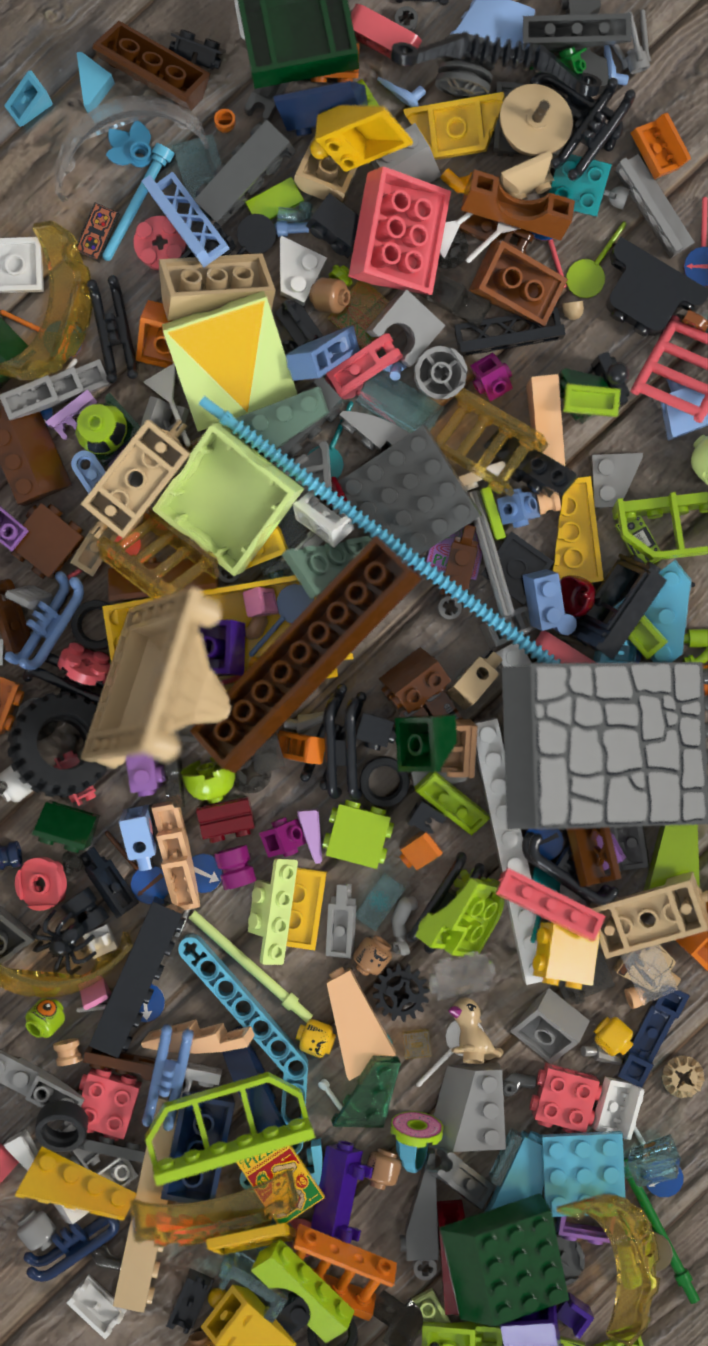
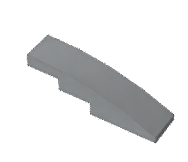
(53, 390)

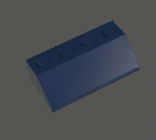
(217, 1120)

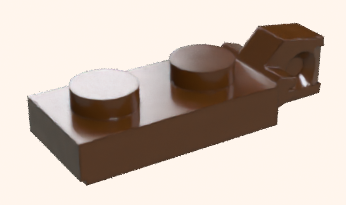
(462, 559)

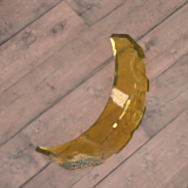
(67, 309)
(50, 985)
(216, 1217)
(635, 1259)

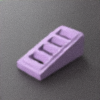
(310, 825)

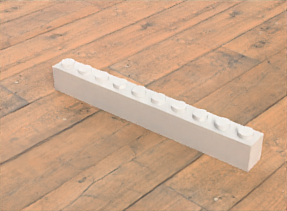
(507, 842)

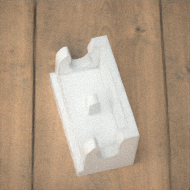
(321, 519)
(95, 1306)

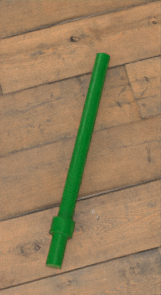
(681, 1274)

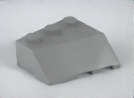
(471, 1108)

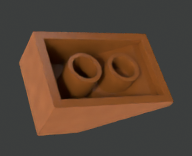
(518, 283)

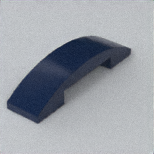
(650, 1036)

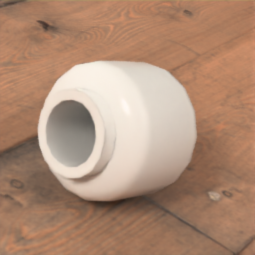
(16, 789)

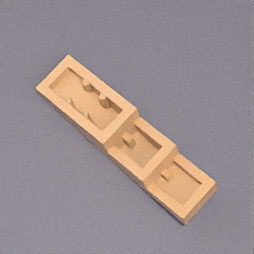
(176, 855)
(205, 1040)

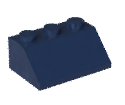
(301, 108)

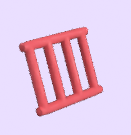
(651, 365)

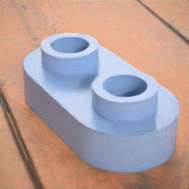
(90, 476)

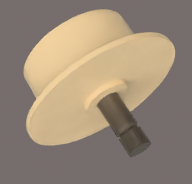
(535, 120)

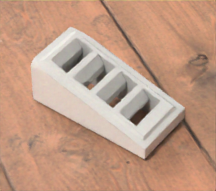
(22, 1148)

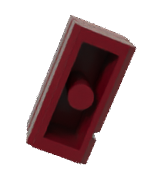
(226, 818)

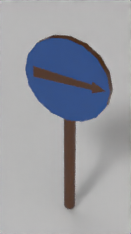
(144, 883)

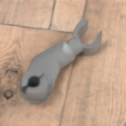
(398, 921)

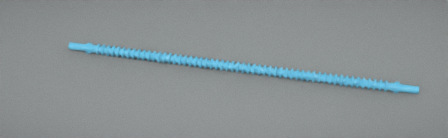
(228, 420)

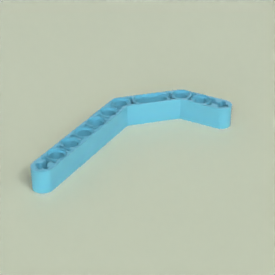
(246, 1019)

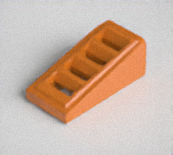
(302, 747)

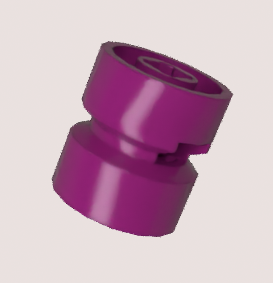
(235, 867)

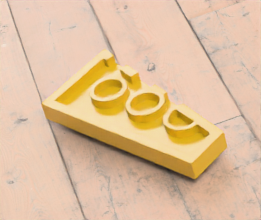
(577, 534)
(69, 1184)

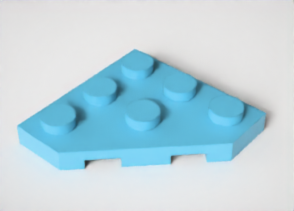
(670, 611)

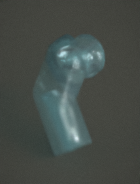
(296, 215)

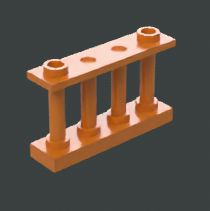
(354, 1261)

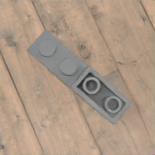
(373, 430)
(34, 1082)

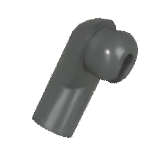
(516, 1081)

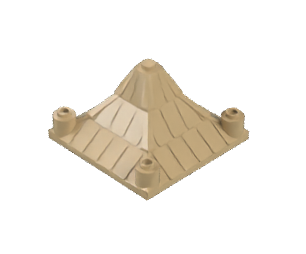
(157, 681)

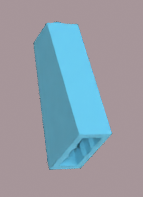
(524, 1174)

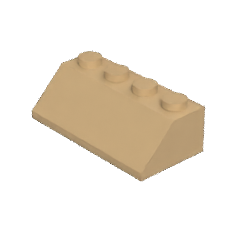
(194, 288)

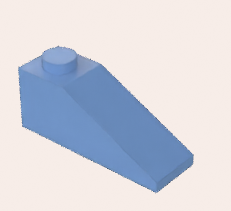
(322, 354)

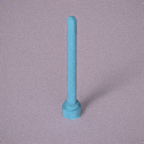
(160, 157)

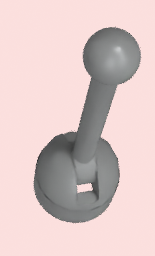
(617, 196)

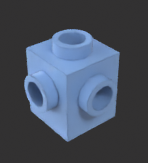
(518, 508)

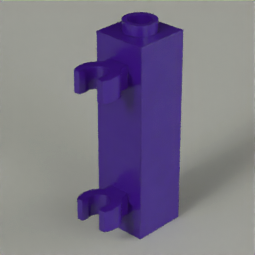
(338, 1183)

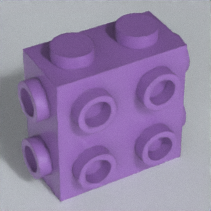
(144, 774)

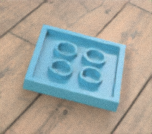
(581, 1166)

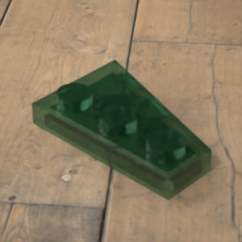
(372, 1095)

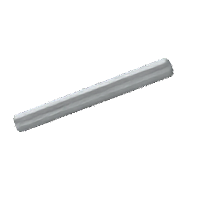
(492, 559)

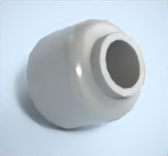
(36, 1230)

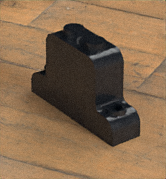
(649, 290)

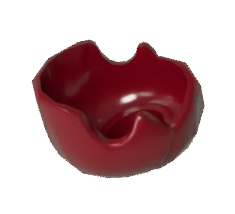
(577, 595)

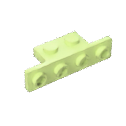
(272, 910)

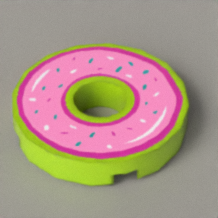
(416, 1129)

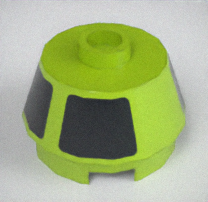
(101, 428)

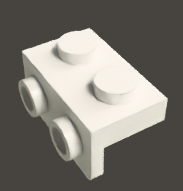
(618, 1107)

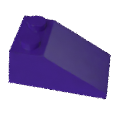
(225, 647)

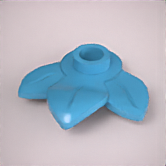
(128, 144)

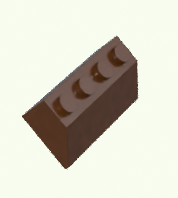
(152, 65)
(30, 458)
(121, 588)

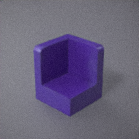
(575, 1315)

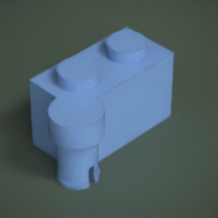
(546, 602)

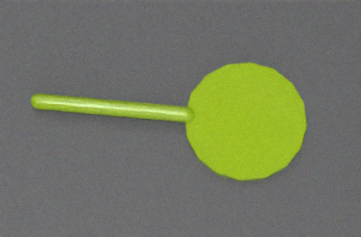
(587, 276)

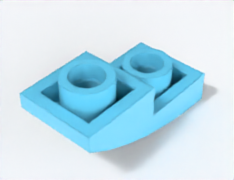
(314, 1158)

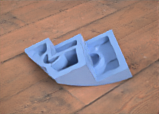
(495, 19)

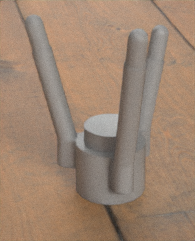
(639, 56)

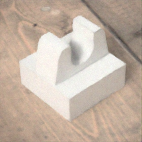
(103, 942)

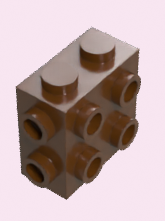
(49, 540)
(414, 681)

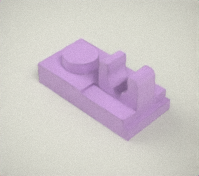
(69, 412)

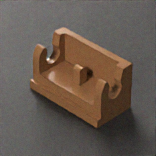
(462, 758)

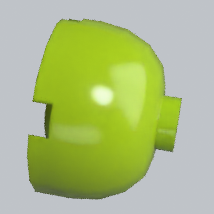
(207, 781)

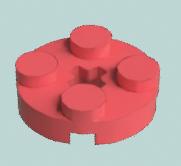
(148, 232)
(84, 665)
(54, 878)

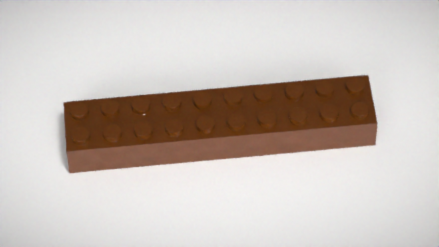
(307, 653)

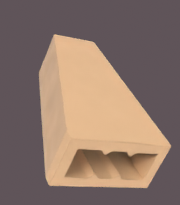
(545, 413)
(356, 1023)

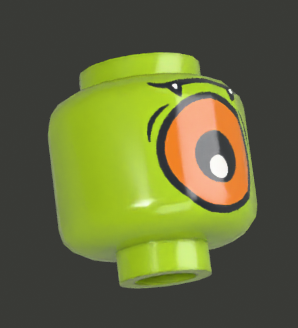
(44, 1018)

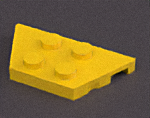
(458, 125)

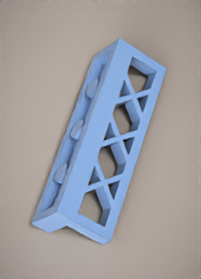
(177, 220)

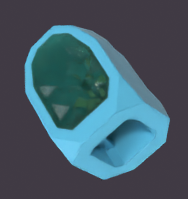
(411, 1157)

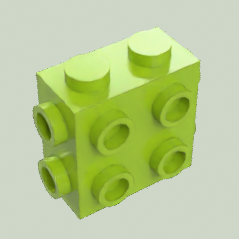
(358, 834)

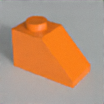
(419, 850)

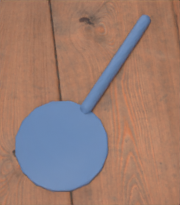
(290, 605)

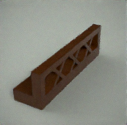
(590, 857)

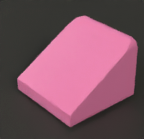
(260, 602)
(95, 994)

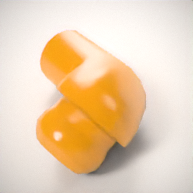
(453, 181)

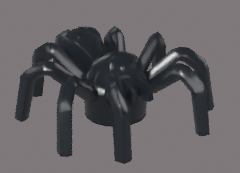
(63, 943)

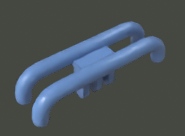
(49, 623)
(167, 1076)

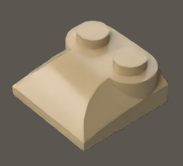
(323, 177)
(528, 177)

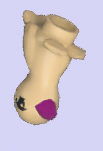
(473, 1041)

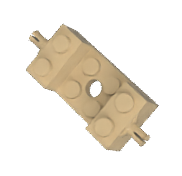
(153, 454)
(677, 909)

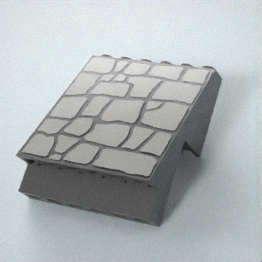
(605, 744)

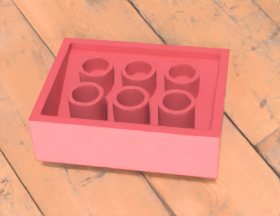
(399, 232)

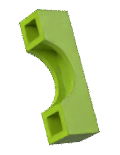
(282, 1268)

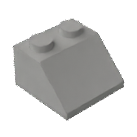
(412, 160)
(550, 1026)

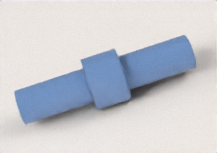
(284, 228)

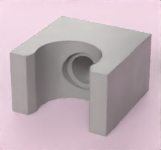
(414, 318)

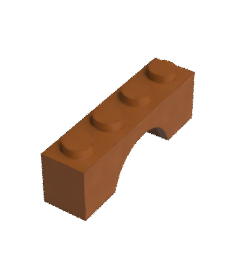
(543, 216)

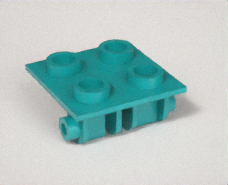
(586, 190)

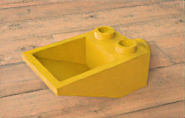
(357, 135)
(241, 1321)

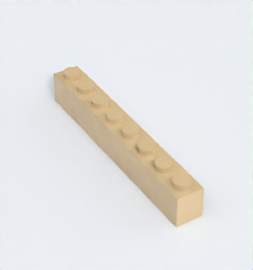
(139, 1259)

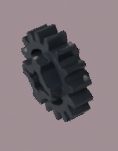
(412, 995)

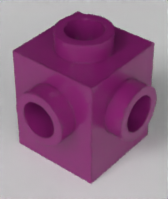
(491, 377)
(288, 837)

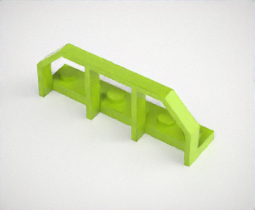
(655, 508)
(234, 1151)

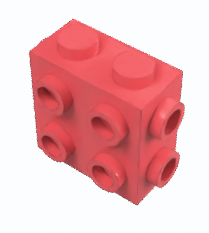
(565, 1098)
(109, 1101)

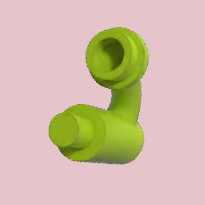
(696, 638)

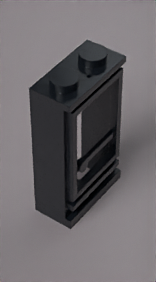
(611, 636)

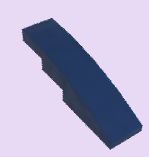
(245, 1064)

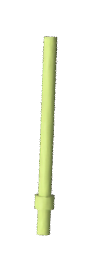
(288, 1000)

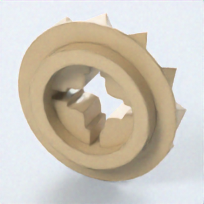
(671, 1079)

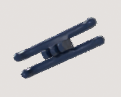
(74, 1245)

